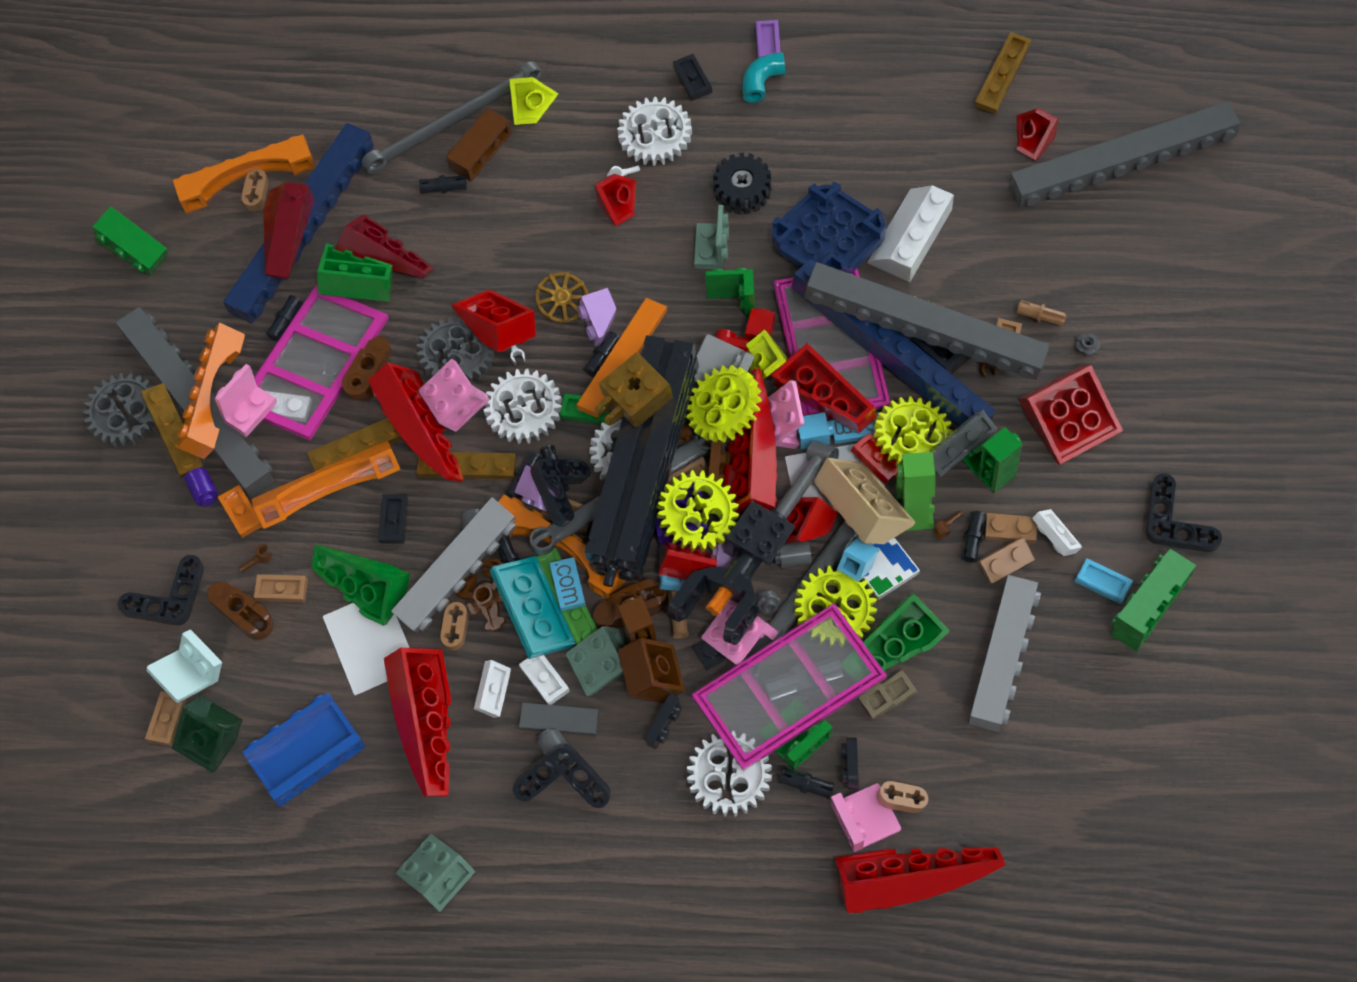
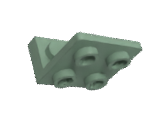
(712, 242)
(597, 659)
(435, 872)

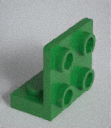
(732, 284)
(805, 744)

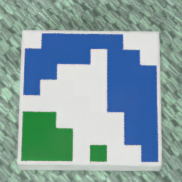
(890, 569)

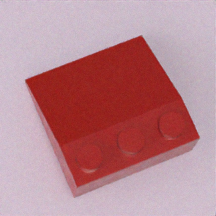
(1071, 413)

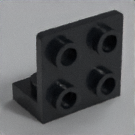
(759, 534)

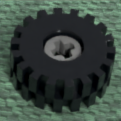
(742, 196)

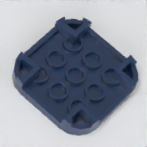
(829, 230)

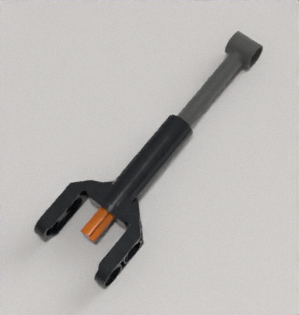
(735, 580)

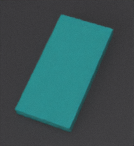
(532, 607)

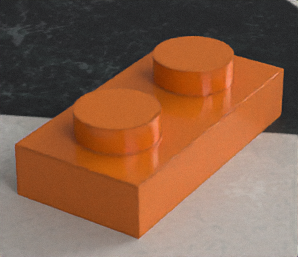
(240, 511)

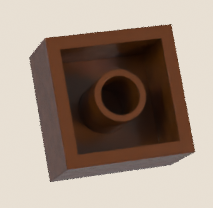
(651, 670)

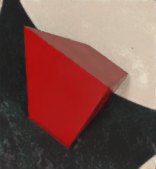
(1035, 132)
(616, 197)

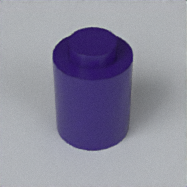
(201, 487)

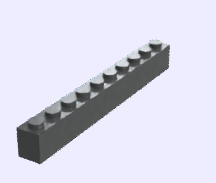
(1124, 154)
(926, 321)
(178, 379)

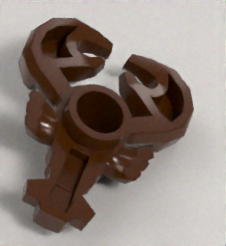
(485, 596)

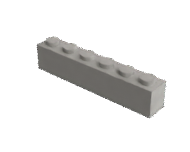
(454, 565)
(1003, 654)

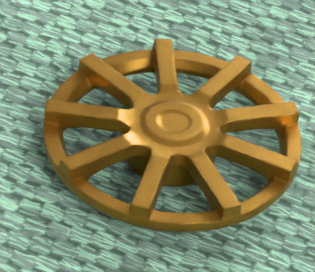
(561, 296)

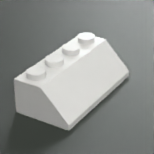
(912, 231)

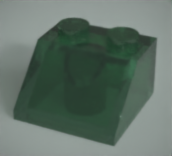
(206, 733)

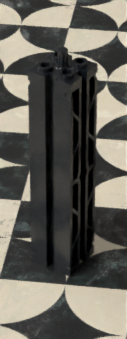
(641, 469)

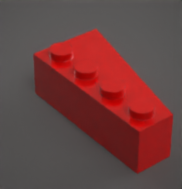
(825, 389)

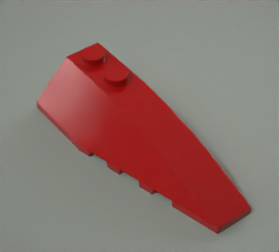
(408, 412)
(754, 458)
(420, 709)
(895, 879)

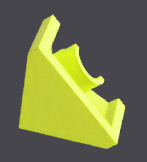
(530, 99)
(767, 354)

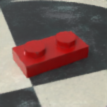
(870, 455)

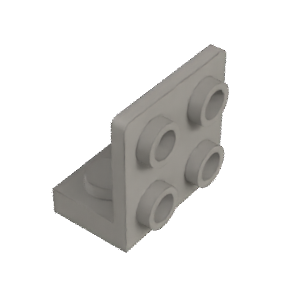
(715, 353)

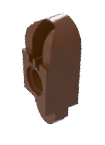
(375, 354)
(226, 598)
(607, 611)

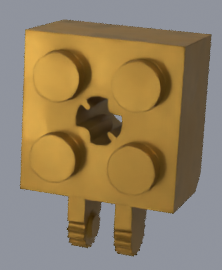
(634, 391)

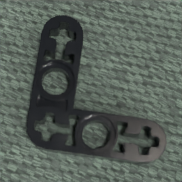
(558, 507)
(1165, 521)
(174, 601)
(559, 768)

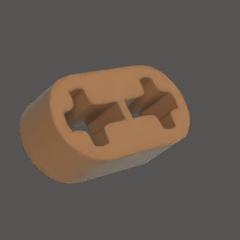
(259, 190)
(460, 626)
(902, 797)

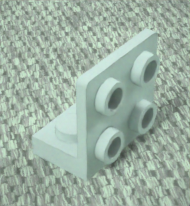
(186, 669)

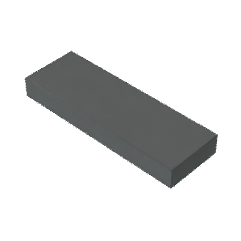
(962, 442)
(564, 718)

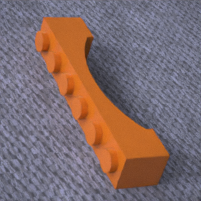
(200, 186)
(198, 432)
(283, 501)
(573, 545)

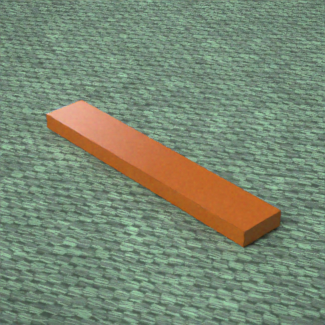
(631, 341)

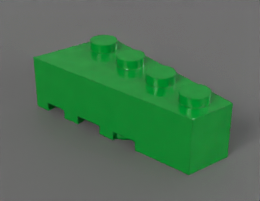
(1152, 599)

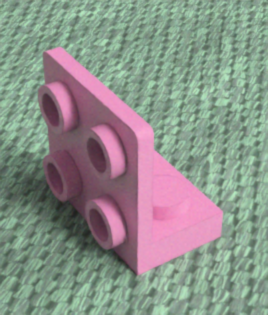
(452, 396)
(243, 402)
(786, 415)
(738, 652)
(864, 818)

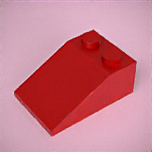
(497, 319)

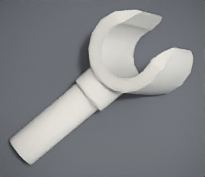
(623, 172)
(515, 351)

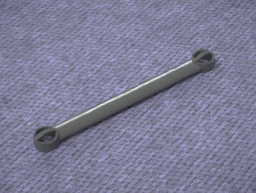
(381, 158)
(586, 513)
(828, 557)

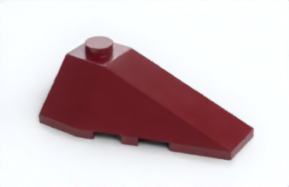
(284, 225)
(370, 239)

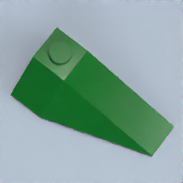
(365, 582)
(905, 633)

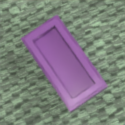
(767, 37)

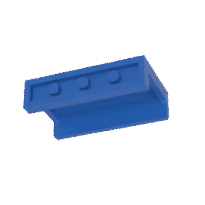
(303, 749)

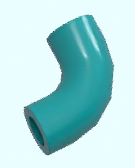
(758, 72)

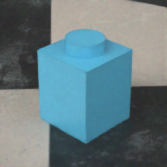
(815, 428)
(858, 559)

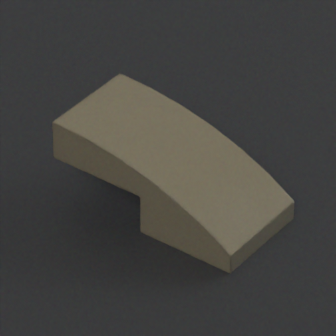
(888, 695)

